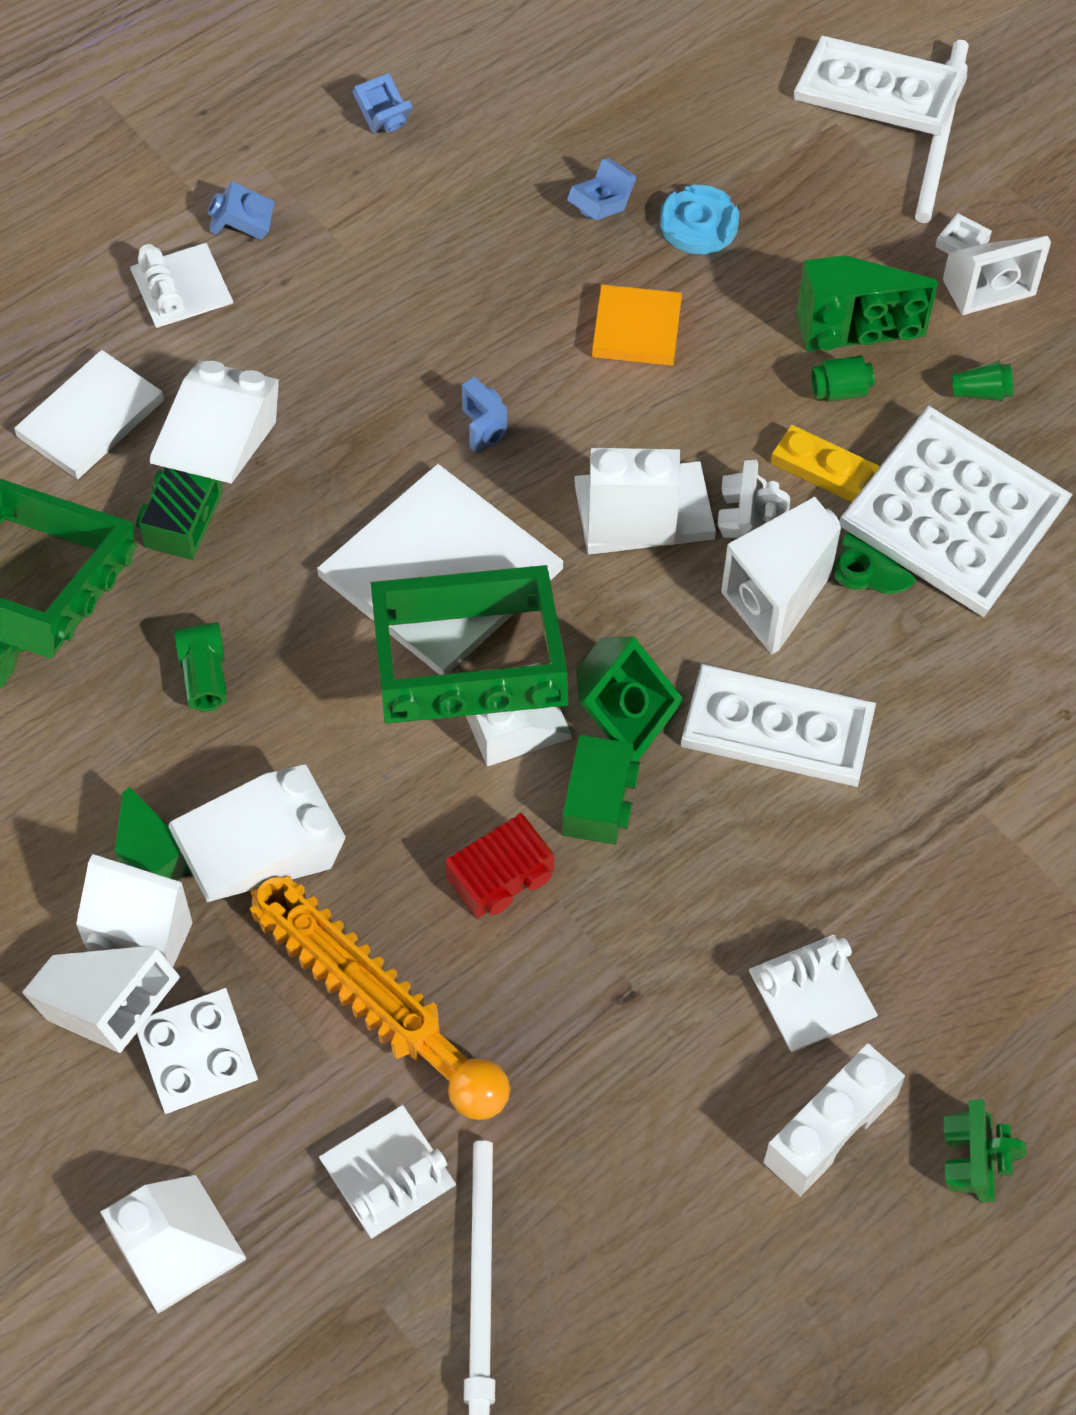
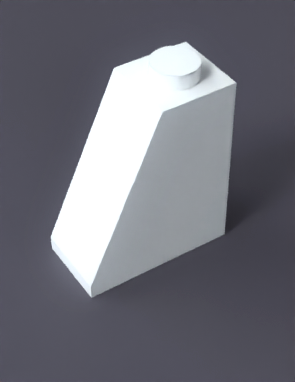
(102, 992)

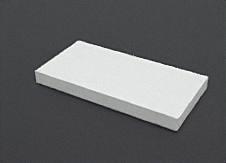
(881, 85)
(778, 725)

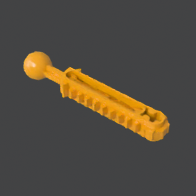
(475, 1086)

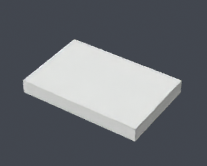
(89, 414)
(693, 518)

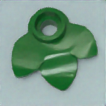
(873, 568)

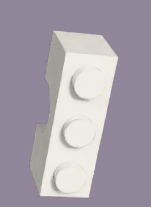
(823, 1126)

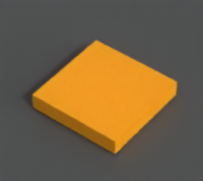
(637, 325)

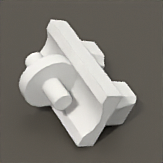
(756, 498)

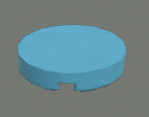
(699, 219)

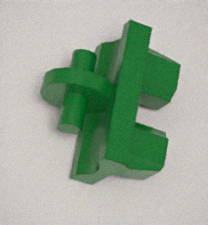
(978, 1171)

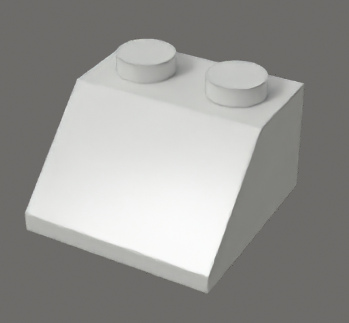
(132, 909)

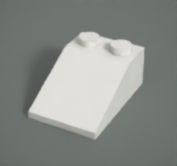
(217, 421)
(259, 833)

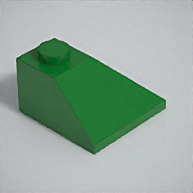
(626, 692)

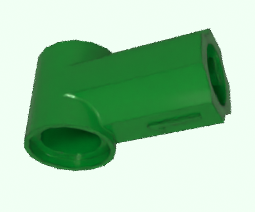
(201, 656)

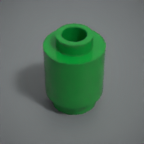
(842, 379)

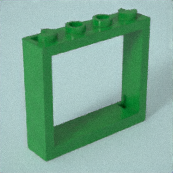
(107, 534)
(459, 598)

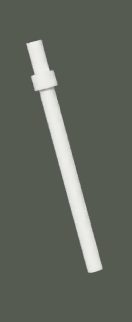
(938, 147)
(479, 1387)

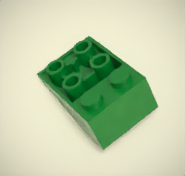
(861, 303)

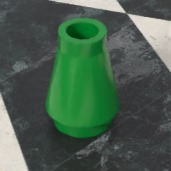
(984, 382)

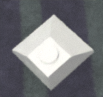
(995, 272)
(517, 732)
(172, 1239)

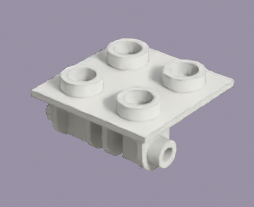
(179, 283)
(813, 992)
(196, 1051)
(387, 1171)

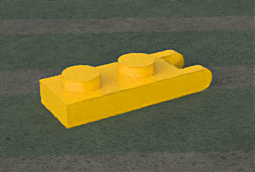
(823, 463)

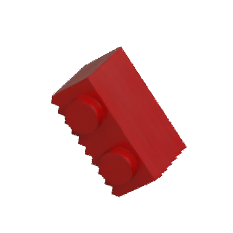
(500, 867)

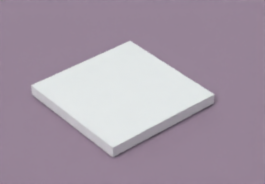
(955, 510)
(434, 532)

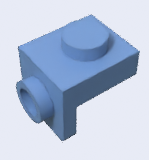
(382, 104)
(605, 193)
(241, 210)
(486, 411)

